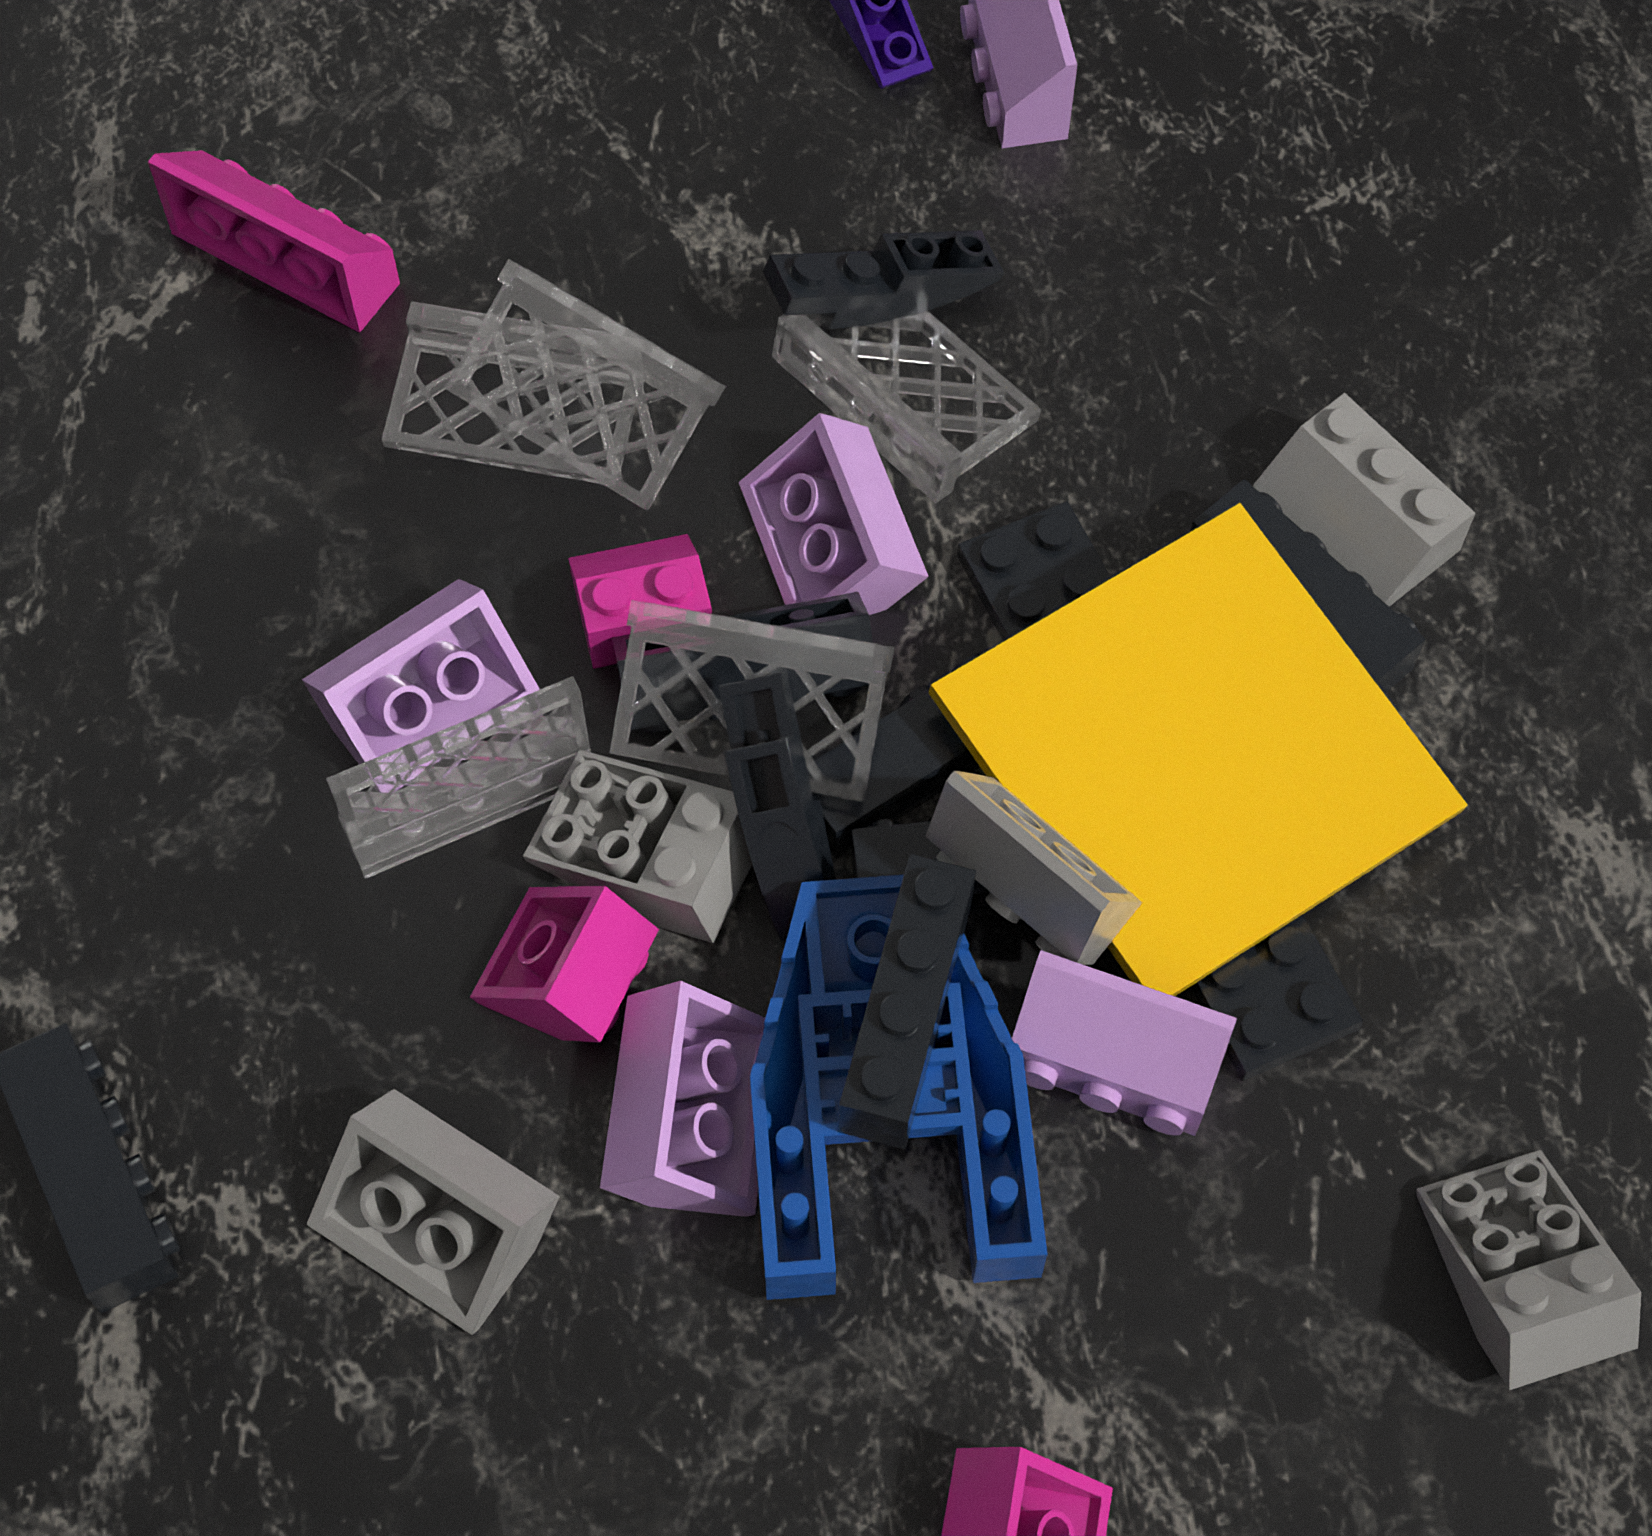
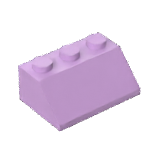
(1025, 66)
(832, 518)
(421, 674)
(1120, 1044)
(684, 1103)

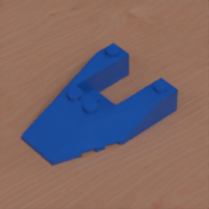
(969, 1090)

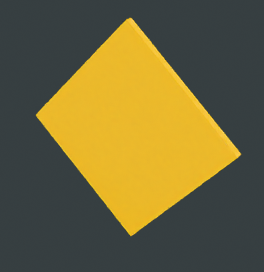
(1201, 747)

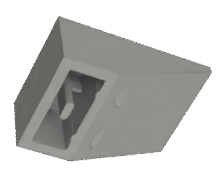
(650, 839)
(1531, 1270)

